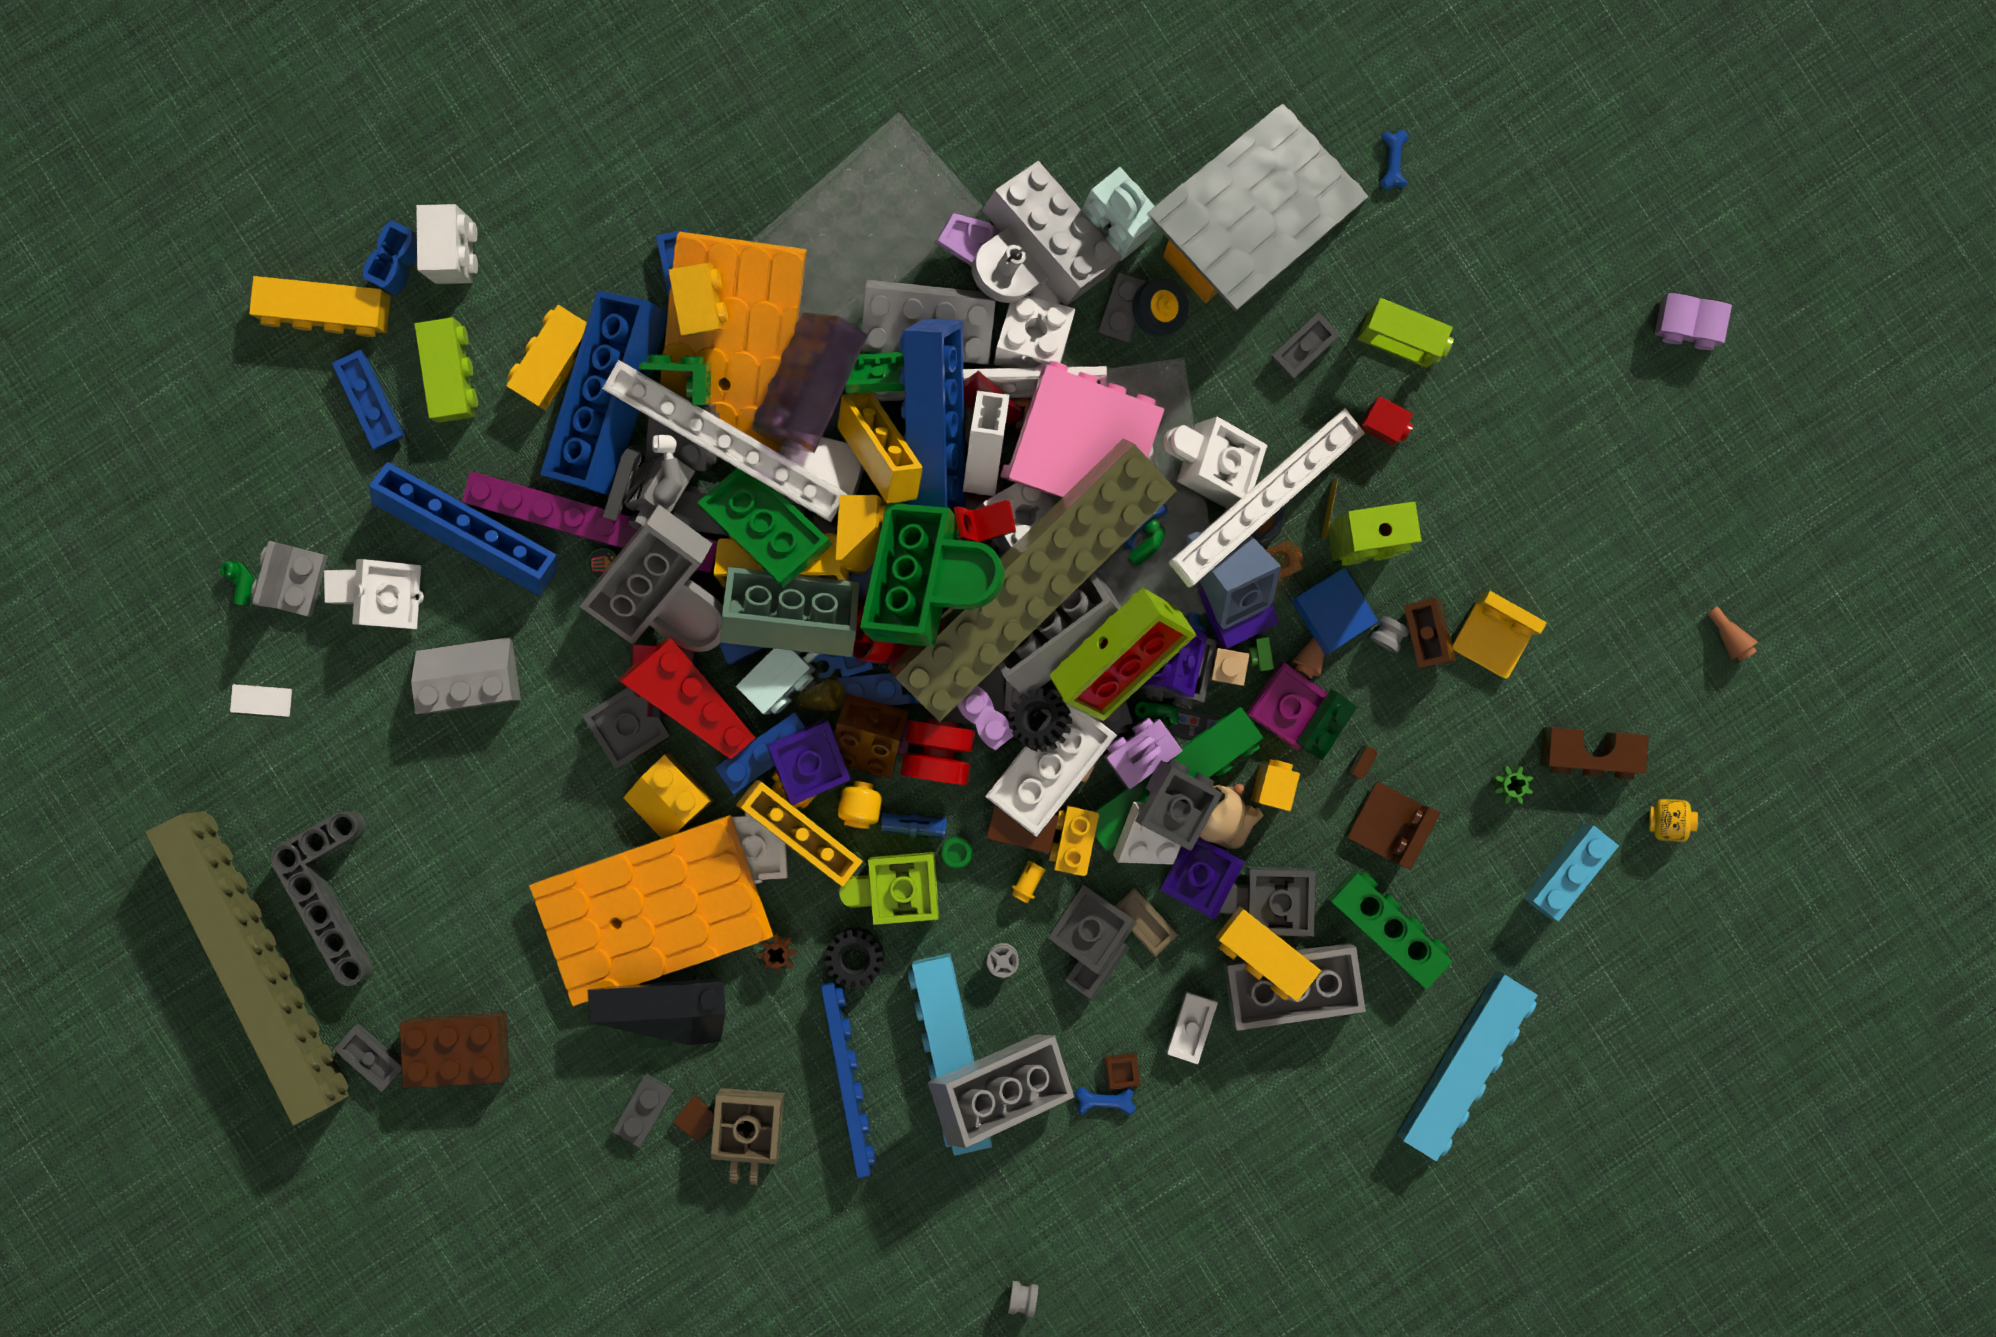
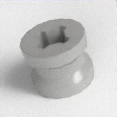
(1390, 634)
(1006, 964)
(1023, 1299)

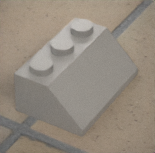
(465, 676)

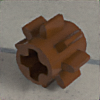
(779, 961)

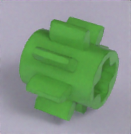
(1519, 789)

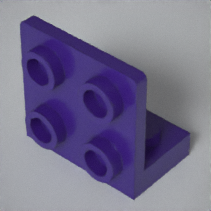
(1183, 669)

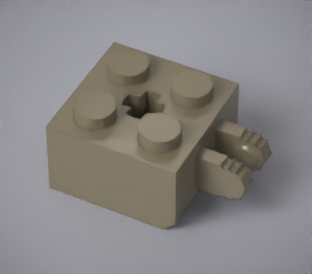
(734, 1143)

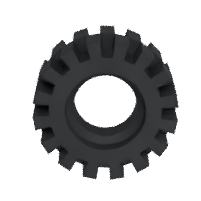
(1026, 710)
(851, 977)

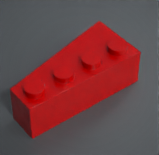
(682, 693)

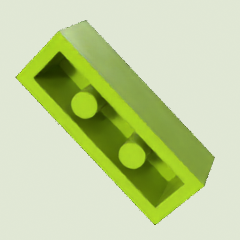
(446, 370)

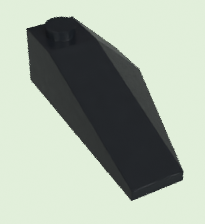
(672, 1011)

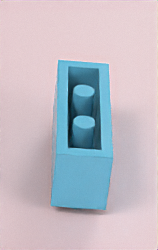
(1571, 871)

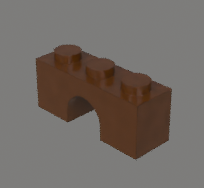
(1566, 750)

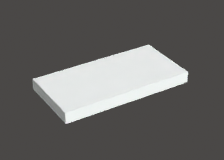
(1042, 781)

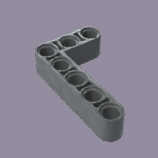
(321, 894)

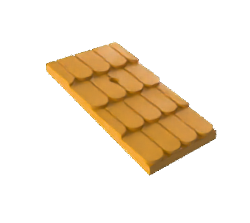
(762, 305)
(652, 909)

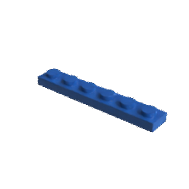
(851, 1091)

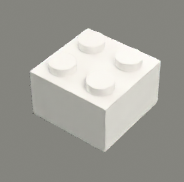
(446, 244)

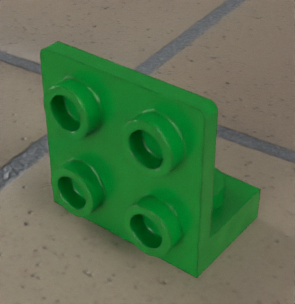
(876, 373)
(697, 386)

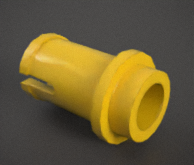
(1028, 882)

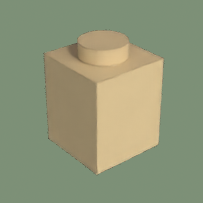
(1229, 667)

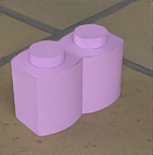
(1692, 320)
(990, 724)

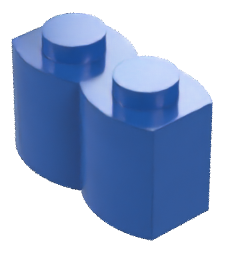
(390, 263)

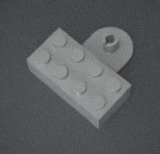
(1040, 242)
(653, 587)

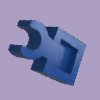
(847, 665)

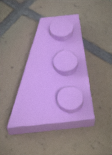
(965, 236)

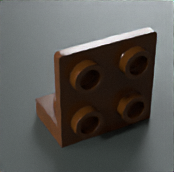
(870, 735)
(1393, 825)

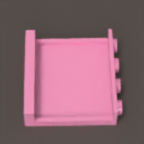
(1074, 427)

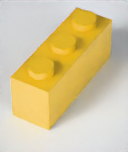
(548, 358)
(1267, 955)

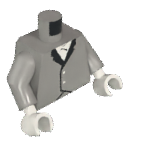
(657, 482)

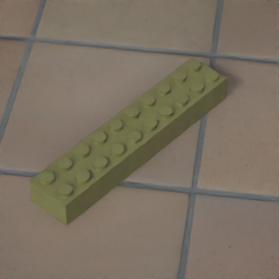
(1039, 576)
(248, 964)

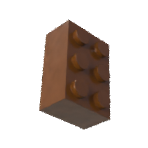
(454, 1049)

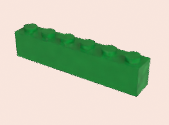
(1206, 753)

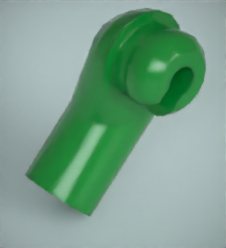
(1151, 545)
(241, 579)
(1158, 710)

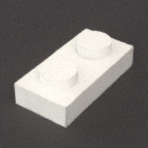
(1191, 1027)

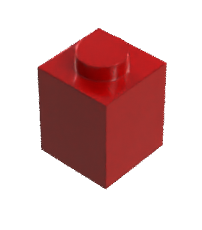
(1387, 421)

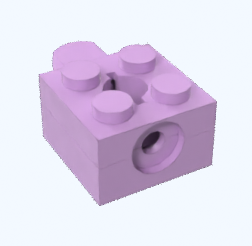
(1141, 752)

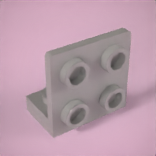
(289, 578)

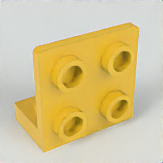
(1496, 633)

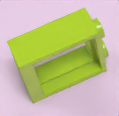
(1406, 333)

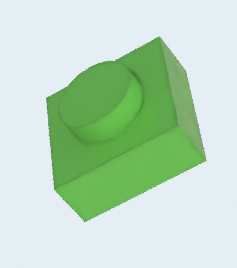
(1261, 654)

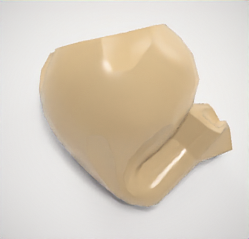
(1230, 820)

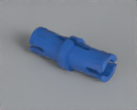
(913, 825)

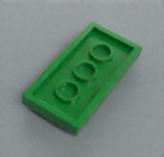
(765, 525)

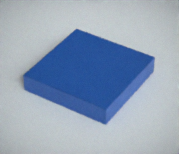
(1334, 611)

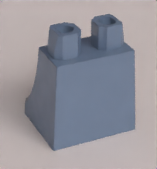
(1240, 582)

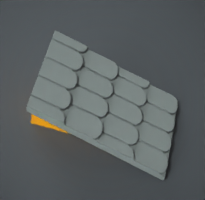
(1254, 209)

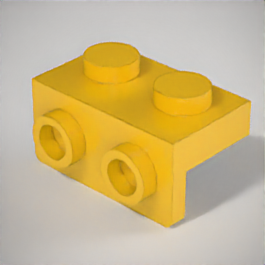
(1075, 841)

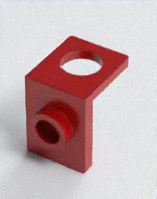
(985, 522)

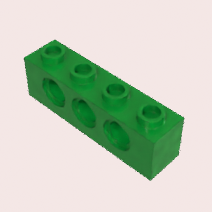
(1423, 968)

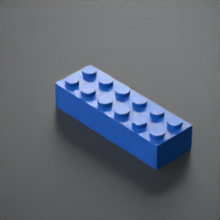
(935, 409)
(592, 423)

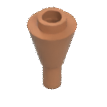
(1736, 640)
(1309, 660)

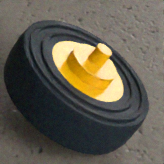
(1160, 307)

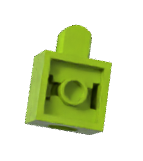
(897, 888)

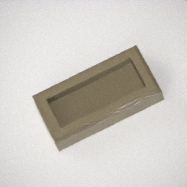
(1150, 926)

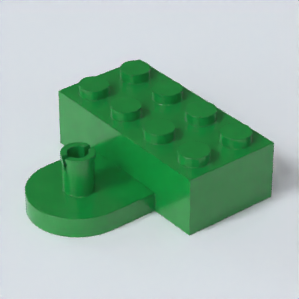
(921, 571)

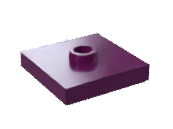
(1286, 704)

